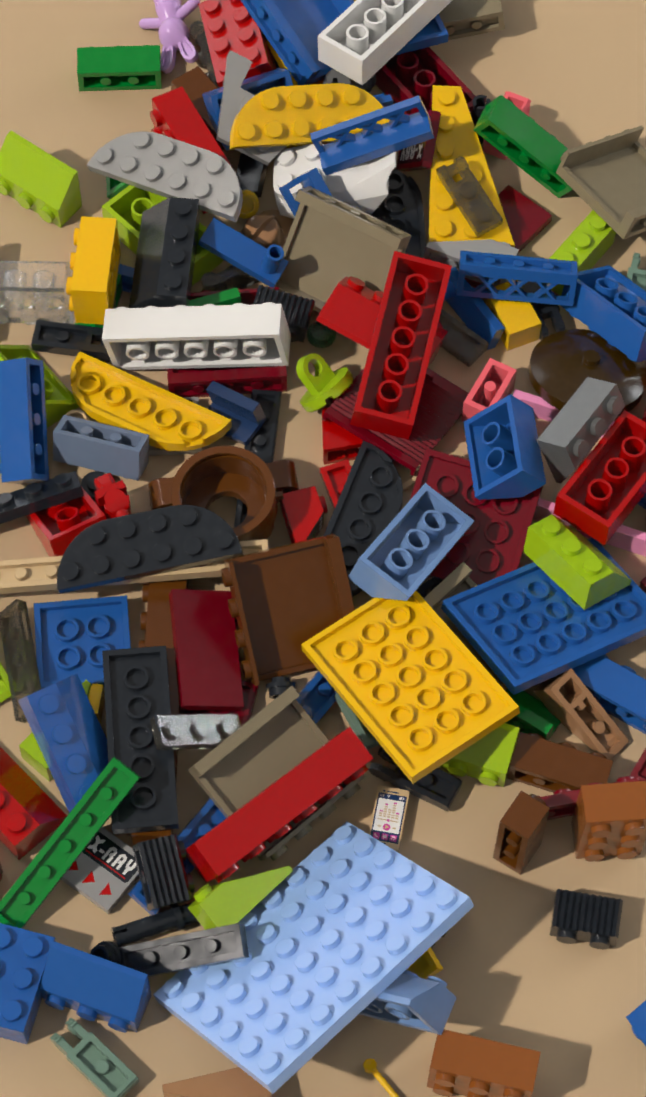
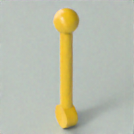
(370, 1066)

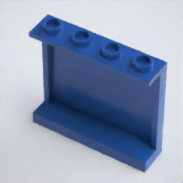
(294, 30)

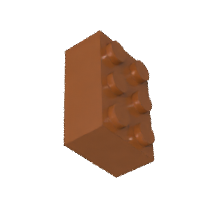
(610, 820)
(481, 1067)

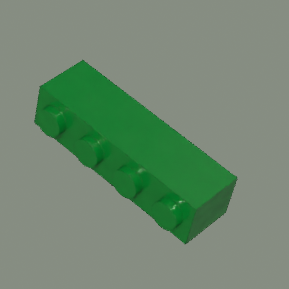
(523, 143)

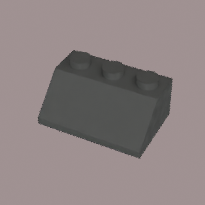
(579, 426)

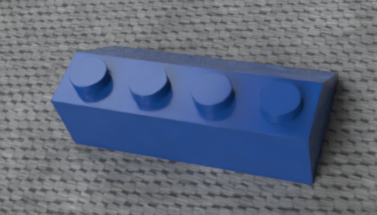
(612, 309)
(67, 736)

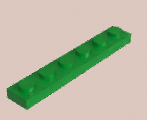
(67, 843)

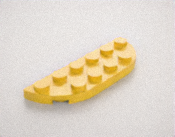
(292, 112)
(139, 406)

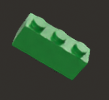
(119, 68)

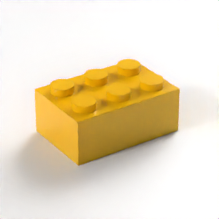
(94, 269)

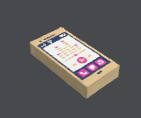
(389, 816)

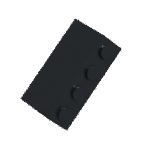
(166, 254)

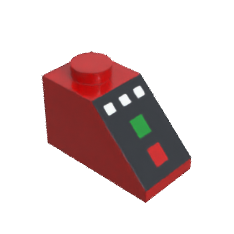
(303, 513)

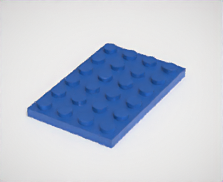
(536, 631)

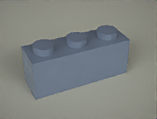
(101, 447)

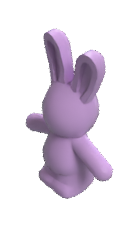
(172, 31)

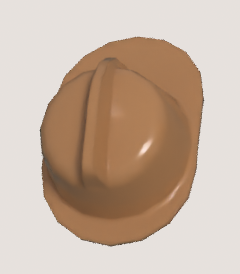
(268, 228)

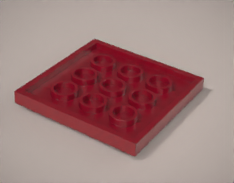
(499, 526)

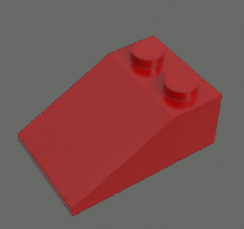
(62, 523)

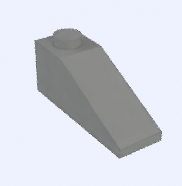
(449, 252)

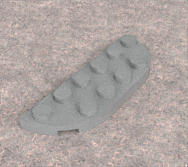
(171, 170)

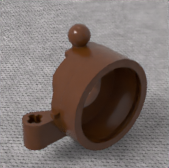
(229, 473)

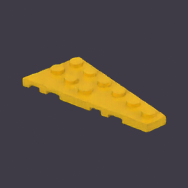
(454, 140)

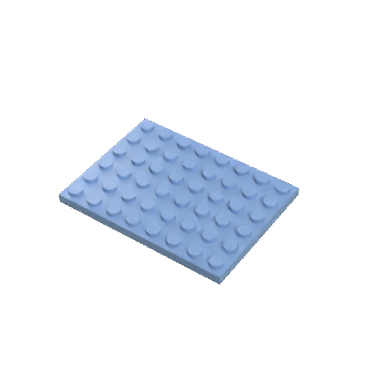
(316, 955)

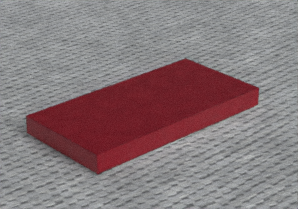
(523, 218)
(205, 650)

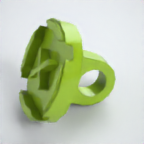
(324, 384)

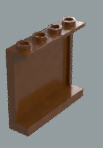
(285, 600)

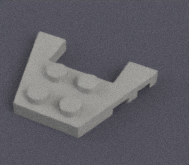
(232, 102)

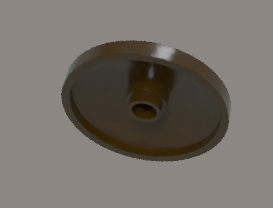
(570, 356)

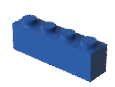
(23, 422)
(616, 689)

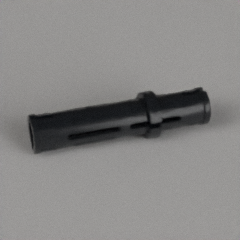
(154, 924)

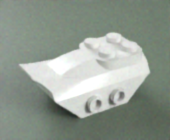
(358, 186)

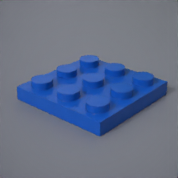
(75, 634)

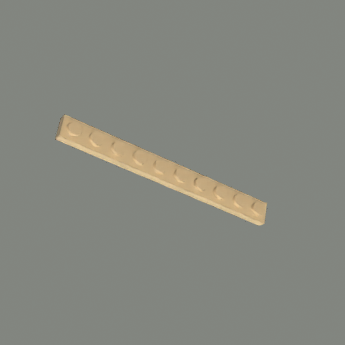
(42, 572)

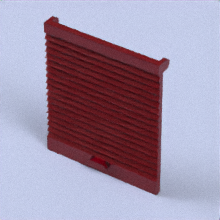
(436, 413)

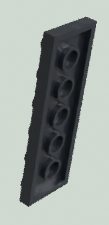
(134, 693)

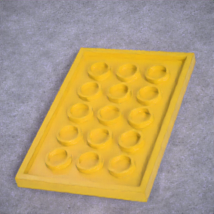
(410, 682)

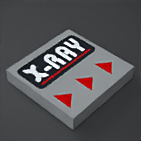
(104, 871)

